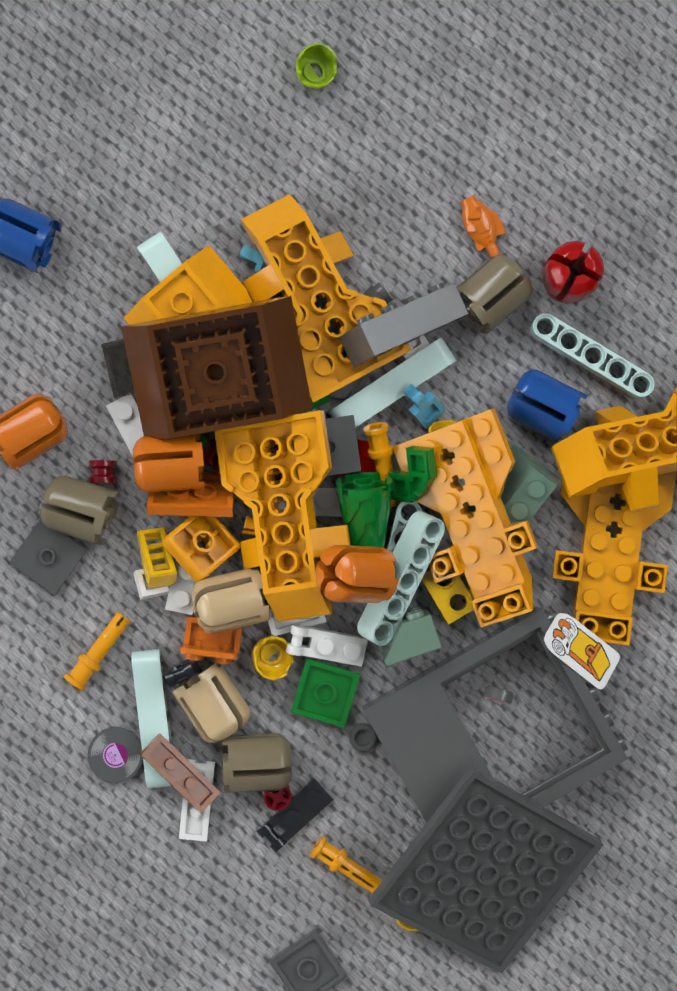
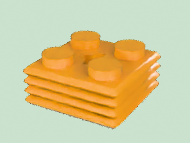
(201, 561)

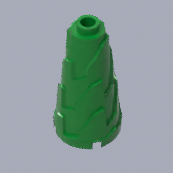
(365, 507)

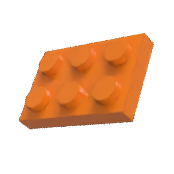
(210, 501)

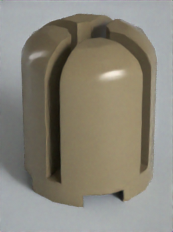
(494, 292)
(78, 508)
(256, 762)

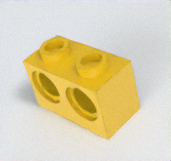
(442, 594)

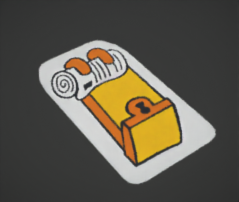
(581, 650)

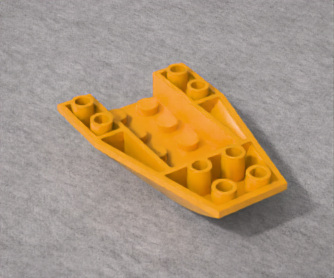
(193, 287)

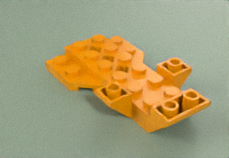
(305, 268)
(619, 452)
(286, 538)
(484, 540)
(610, 567)

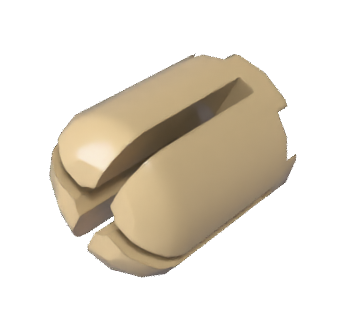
(229, 601)
(213, 704)

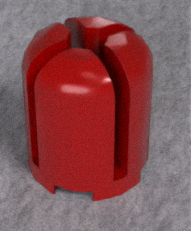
(587, 267)

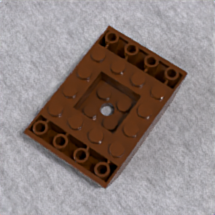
(251, 343)

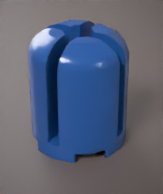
(26, 235)
(550, 393)

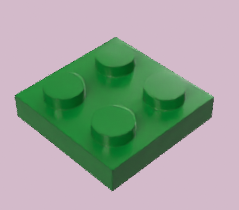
(325, 692)

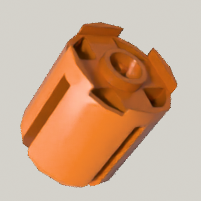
(30, 430)
(168, 464)
(356, 574)

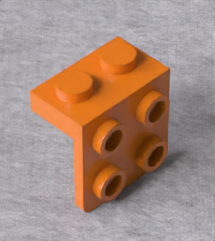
(221, 646)

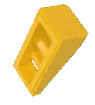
(161, 574)

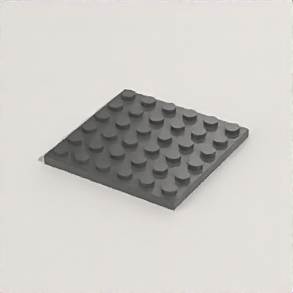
(485, 870)

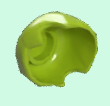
(318, 55)

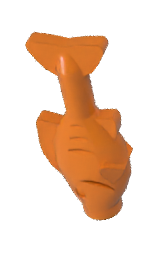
(481, 225)

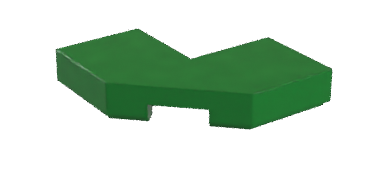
(422, 472)

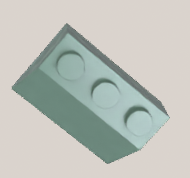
(526, 487)
(413, 637)

